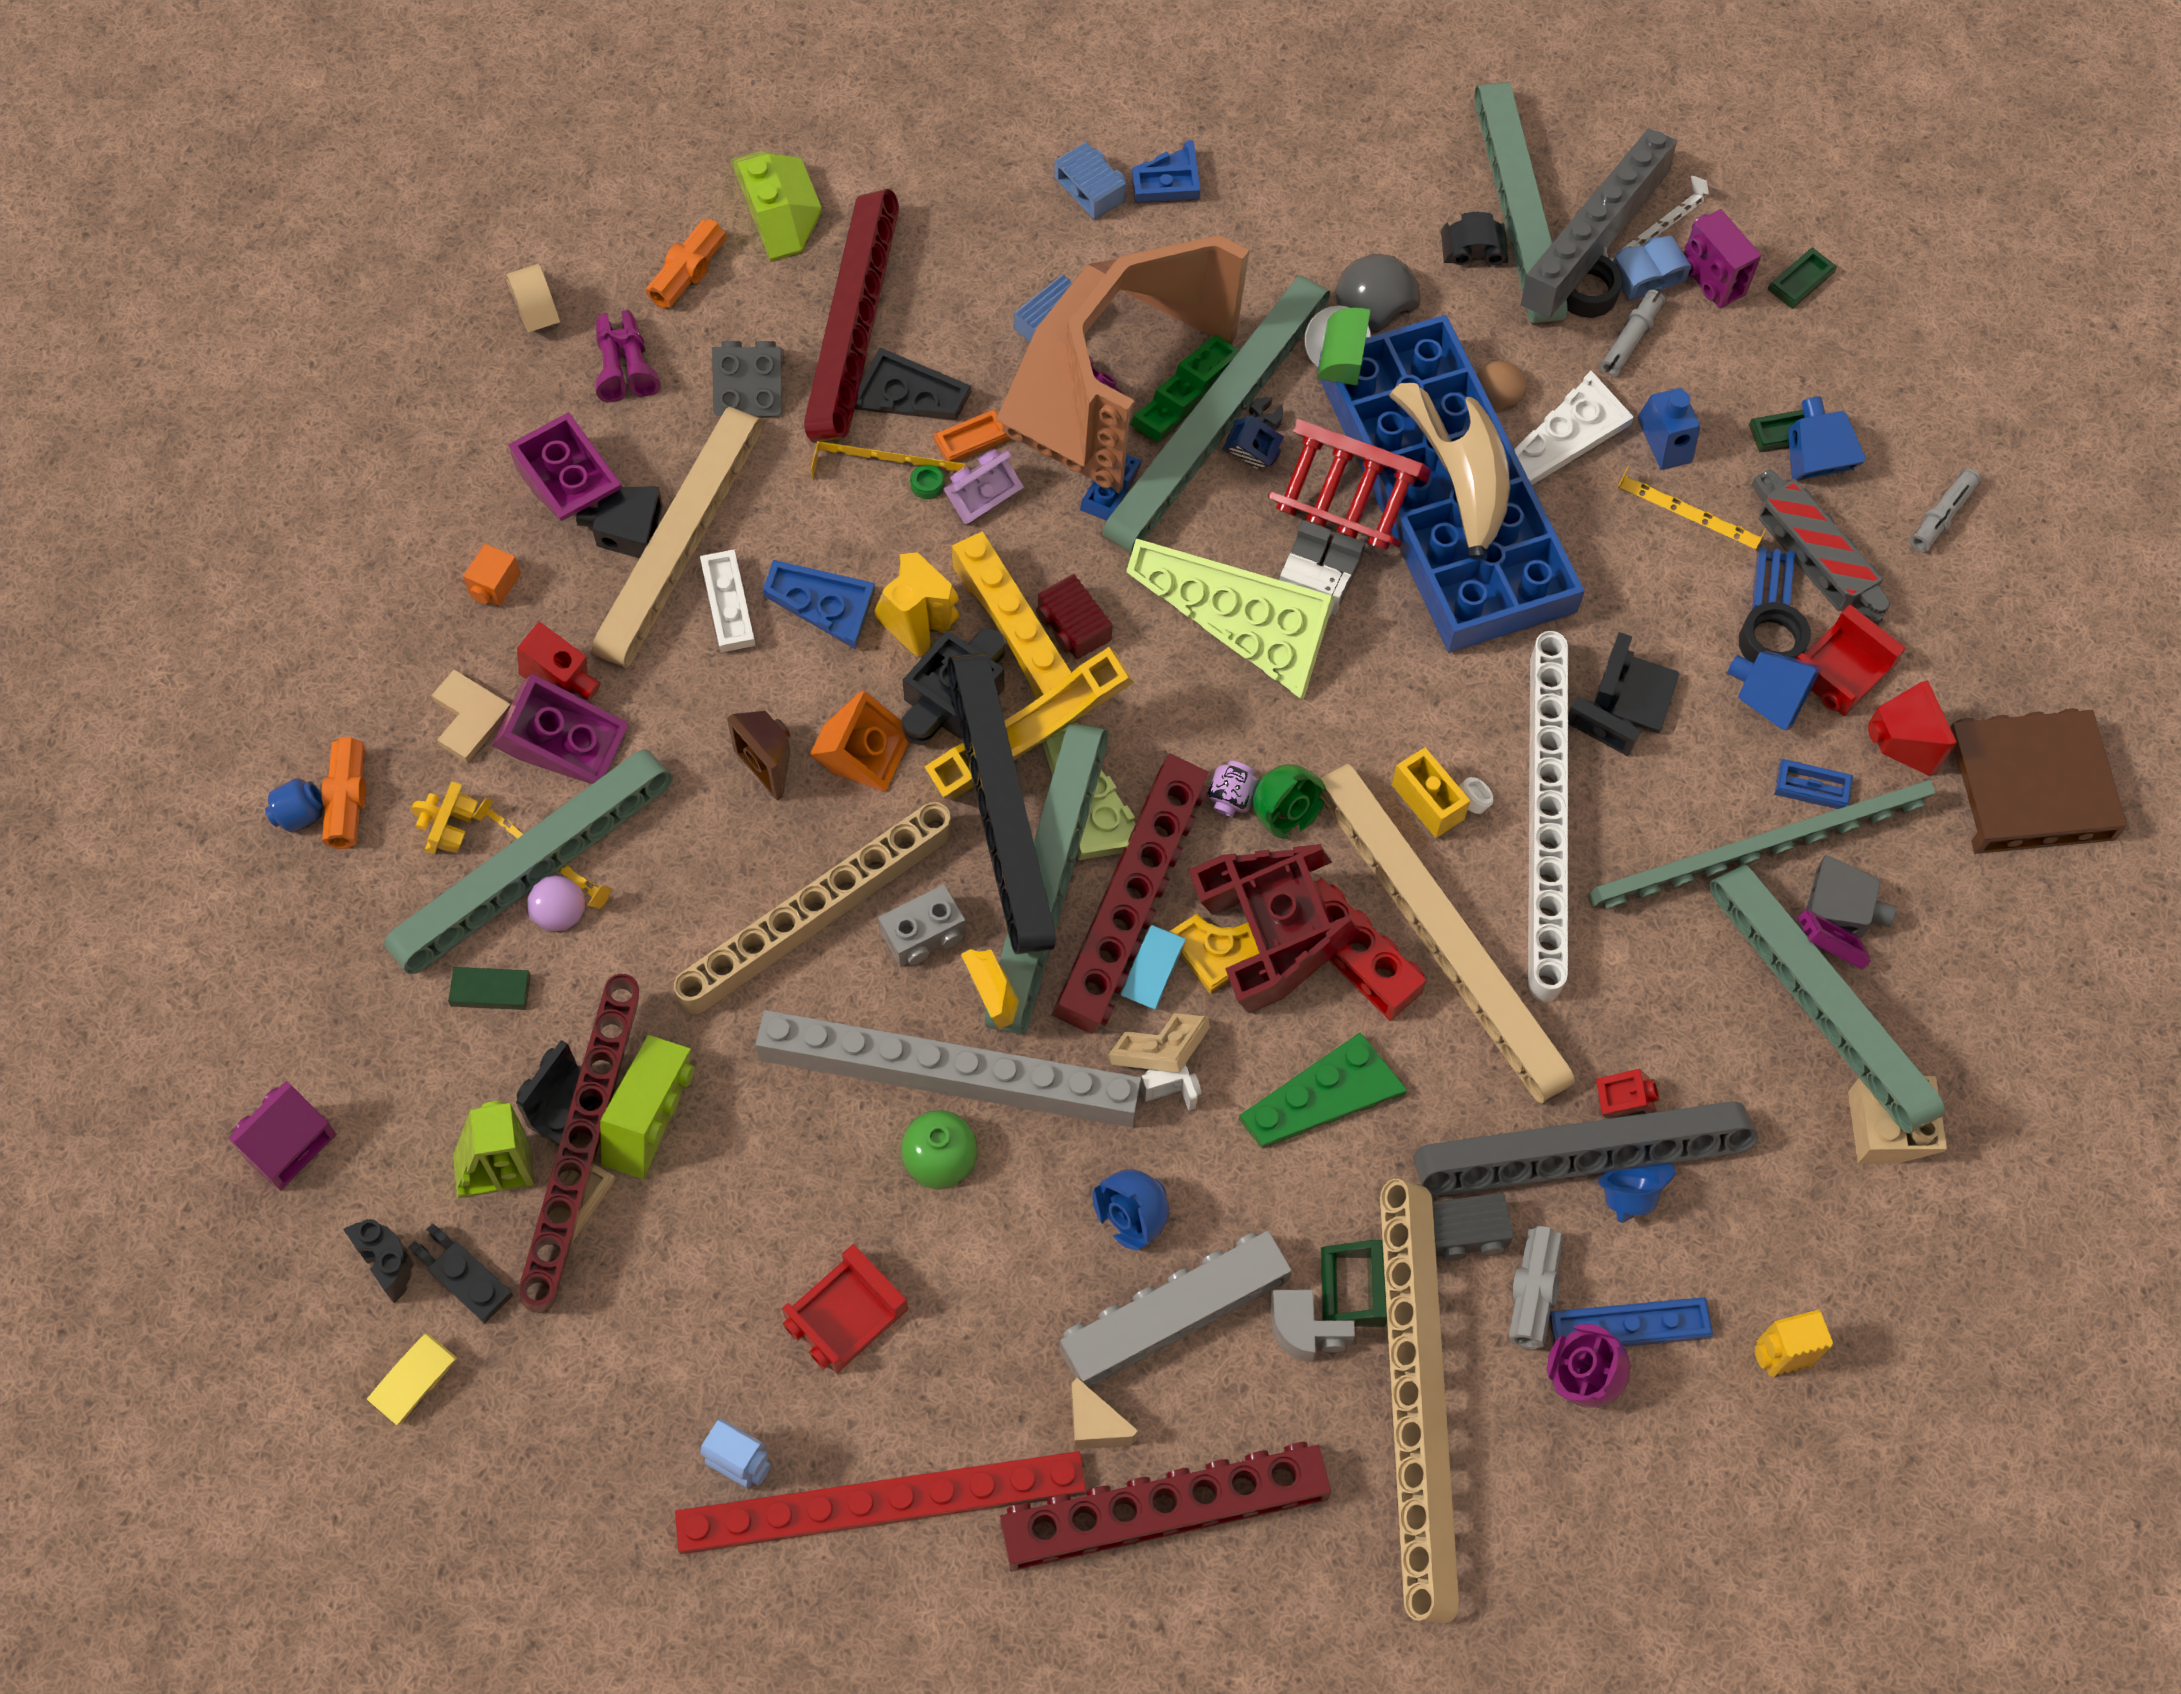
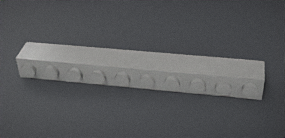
(948, 1068)

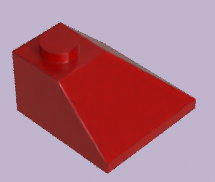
(1913, 730)

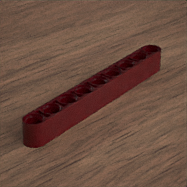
(851, 317)
(574, 1158)

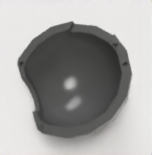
(1380, 285)

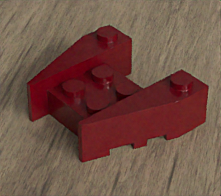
(1283, 915)

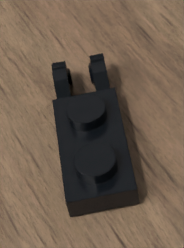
(463, 1276)

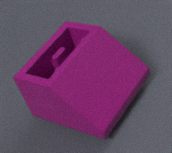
(282, 1135)

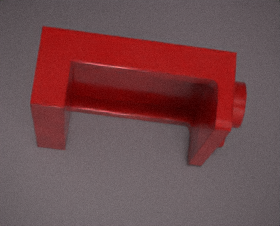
(1852, 660)
(845, 1311)

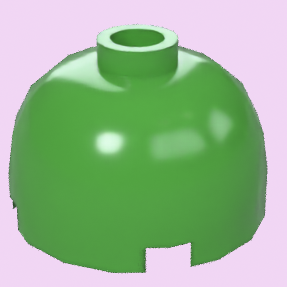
(939, 1149)

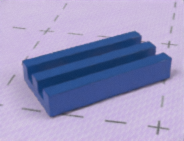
(1776, 557)
(1841, 795)

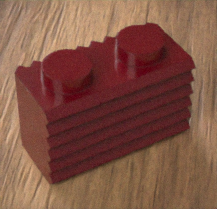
(1074, 617)

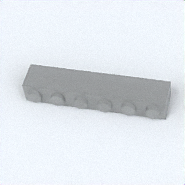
(1174, 1309)

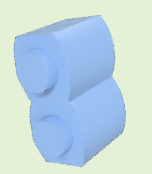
(735, 1454)

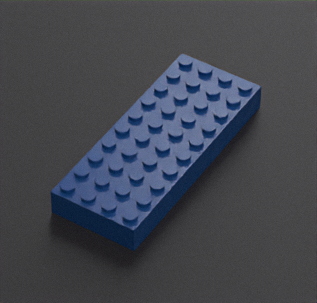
(1526, 567)

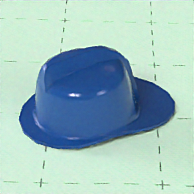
(1635, 1189)

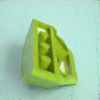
(779, 200)

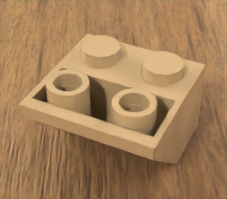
(1881, 1139)

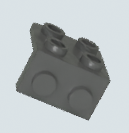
(747, 378)

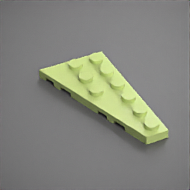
(1253, 614)

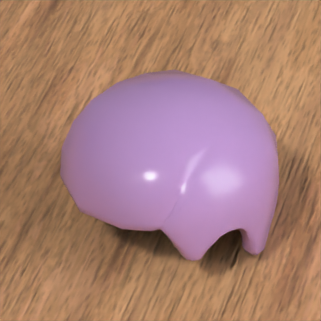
(556, 903)

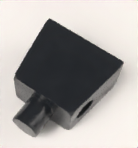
(624, 519)

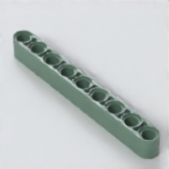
(1514, 182)
(1056, 850)
(527, 861)
(1827, 1000)

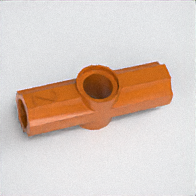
(686, 263)
(343, 793)

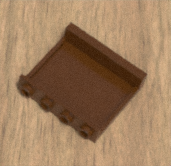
(2038, 781)

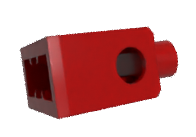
(555, 661)

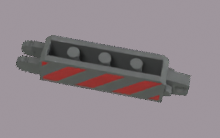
(1819, 546)

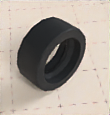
(1598, 305)
(1775, 613)

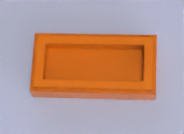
(971, 437)

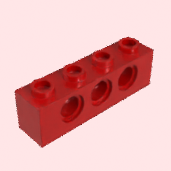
(1386, 994)

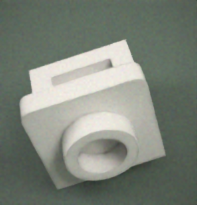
(1162, 1083)

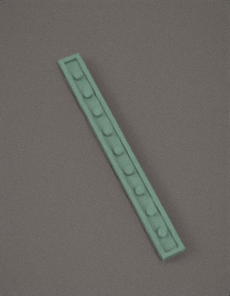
(1749, 849)

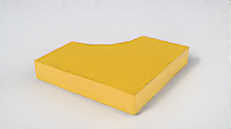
(1214, 948)

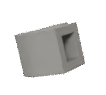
(1298, 1332)

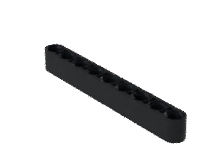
(1001, 804)

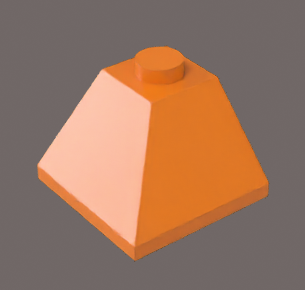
(862, 742)

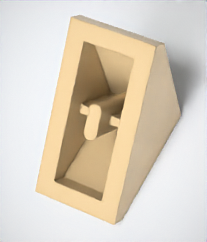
(1096, 1422)

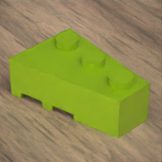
(644, 1106)
(492, 1152)

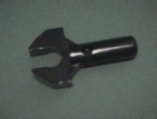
(1272, 420)

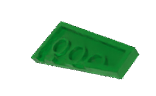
(1331, 1088)

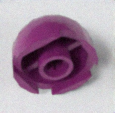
(1589, 1366)

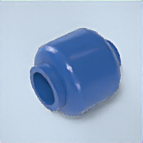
(294, 805)

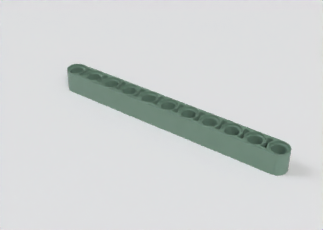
(1215, 414)

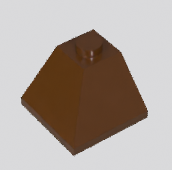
(762, 747)

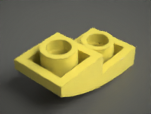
(412, 1378)

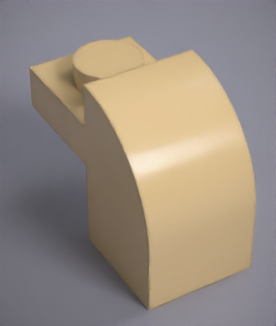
(532, 297)

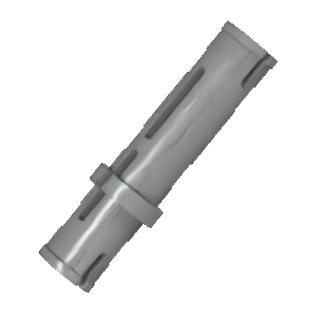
(1639, 322)
(1938, 520)

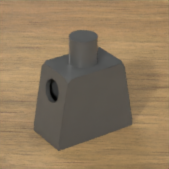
(1848, 897)

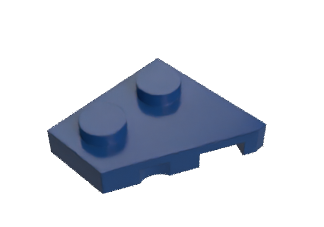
(1168, 177)

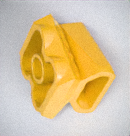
(917, 602)

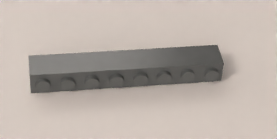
(1598, 223)

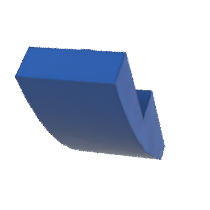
(1103, 501)

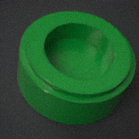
(927, 481)

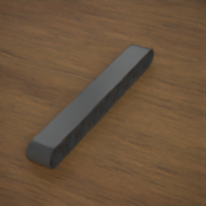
(1585, 1148)

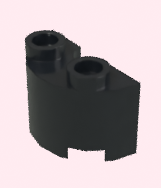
(1474, 237)
(391, 1258)

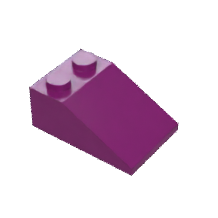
(563, 467)
(559, 731)

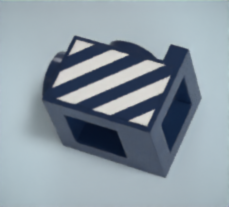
(1264, 439)

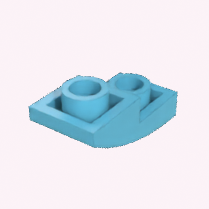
(1153, 967)

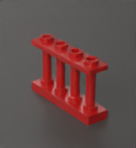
(1344, 450)

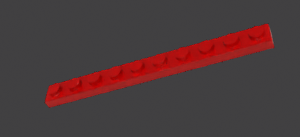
(879, 1502)

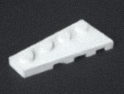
(1578, 425)

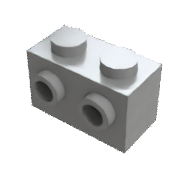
(922, 926)

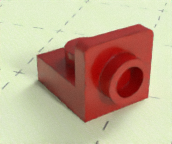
(1627, 1093)

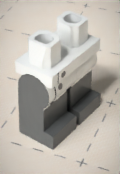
(1338, 569)

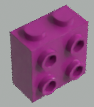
(1721, 258)

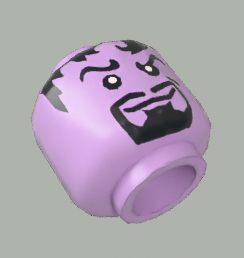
(1232, 788)

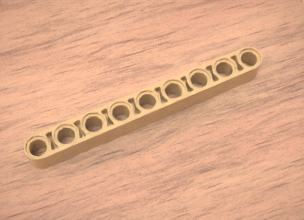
(676, 537)
(807, 922)

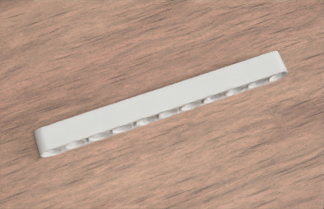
(1545, 827)

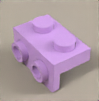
(984, 486)

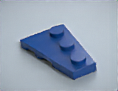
(821, 598)

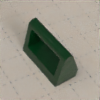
(1373, 1251)

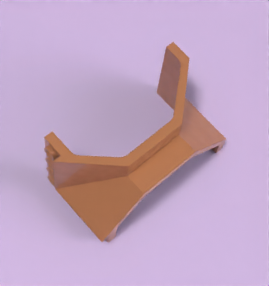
(1054, 395)

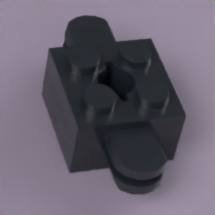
(929, 688)

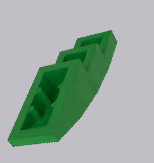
(1185, 389)

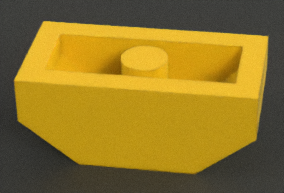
(993, 986)

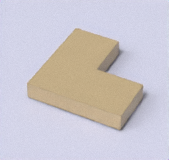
(477, 715)
(1164, 1051)

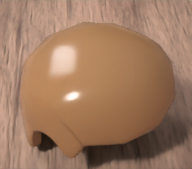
(1502, 384)

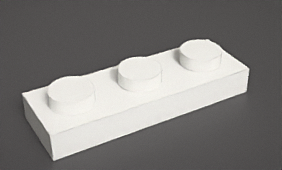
(727, 601)

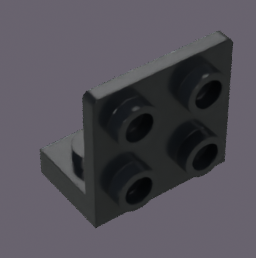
(1636, 687)
(549, 1094)

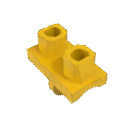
(454, 805)

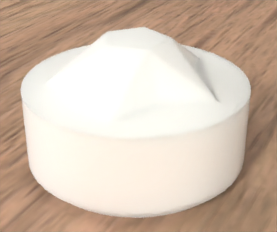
(1478, 793)

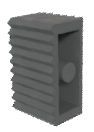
(1471, 1226)

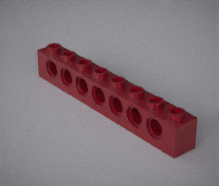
(1075, 1003)
(1301, 1461)

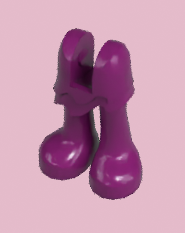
(629, 344)

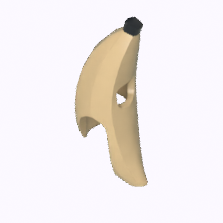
(1474, 463)

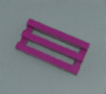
(1834, 939)

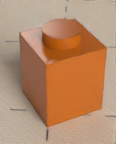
(491, 575)

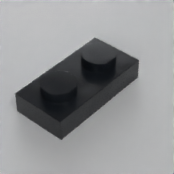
(1603, 726)

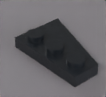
(910, 389)

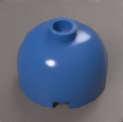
(1133, 1205)

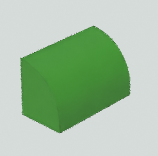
(1344, 346)

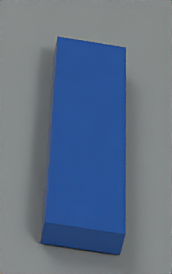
(1641, 1322)

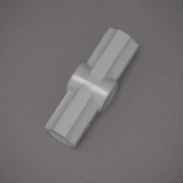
(1536, 1288)

